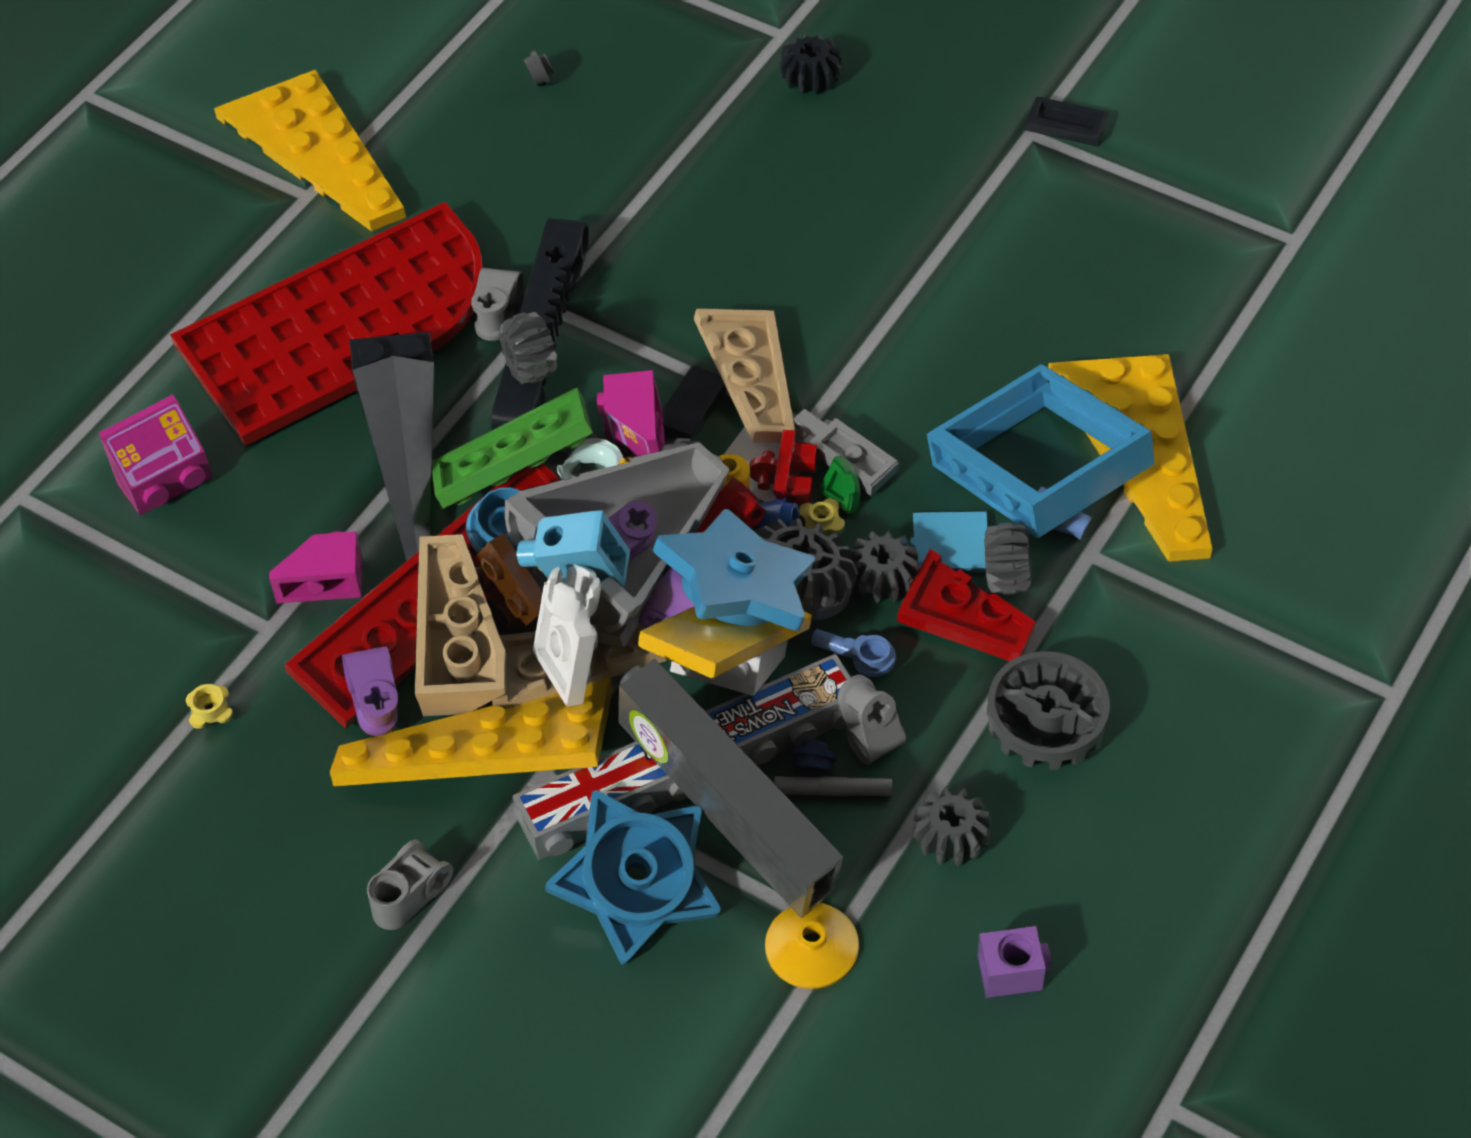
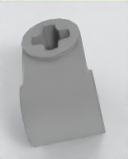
(496, 300)
(869, 719)
(410, 877)

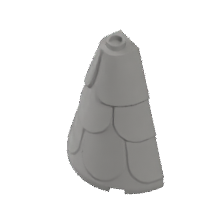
(674, 482)

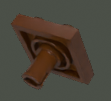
(508, 585)

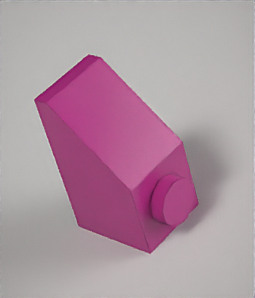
(320, 570)

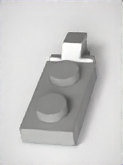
(836, 439)

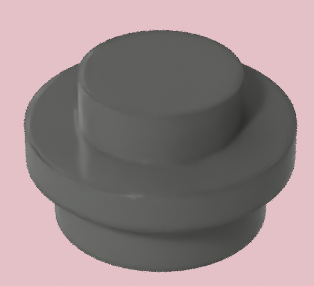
(539, 68)

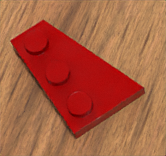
(959, 611)

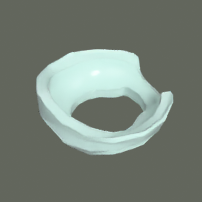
(590, 451)

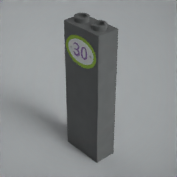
(728, 787)

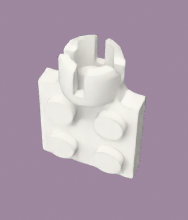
(564, 630)

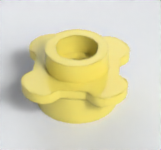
(829, 509)
(205, 696)

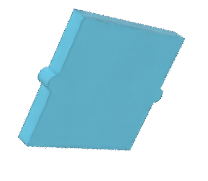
(953, 536)

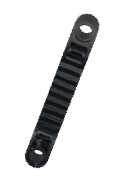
(551, 280)

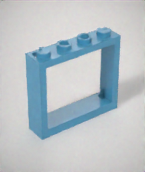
(955, 442)

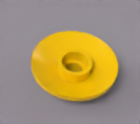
(812, 963)

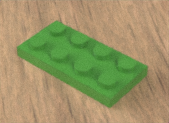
(510, 448)

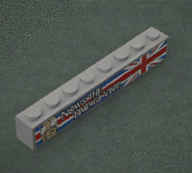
(761, 725)

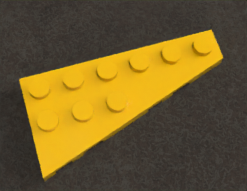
(314, 140)
(1168, 489)
(484, 742)

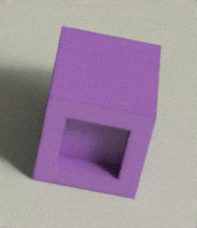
(1004, 978)

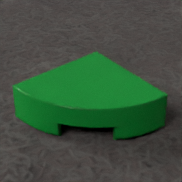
(842, 485)

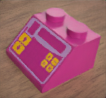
(632, 413)
(155, 455)

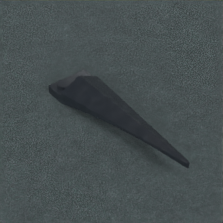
(397, 401)

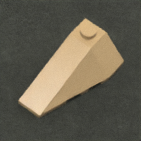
(457, 639)

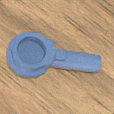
(870, 654)

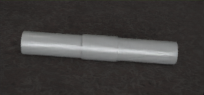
(834, 786)

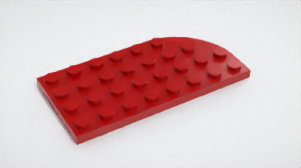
(290, 342)

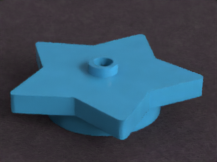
(737, 574)
(658, 846)

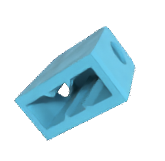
(577, 539)

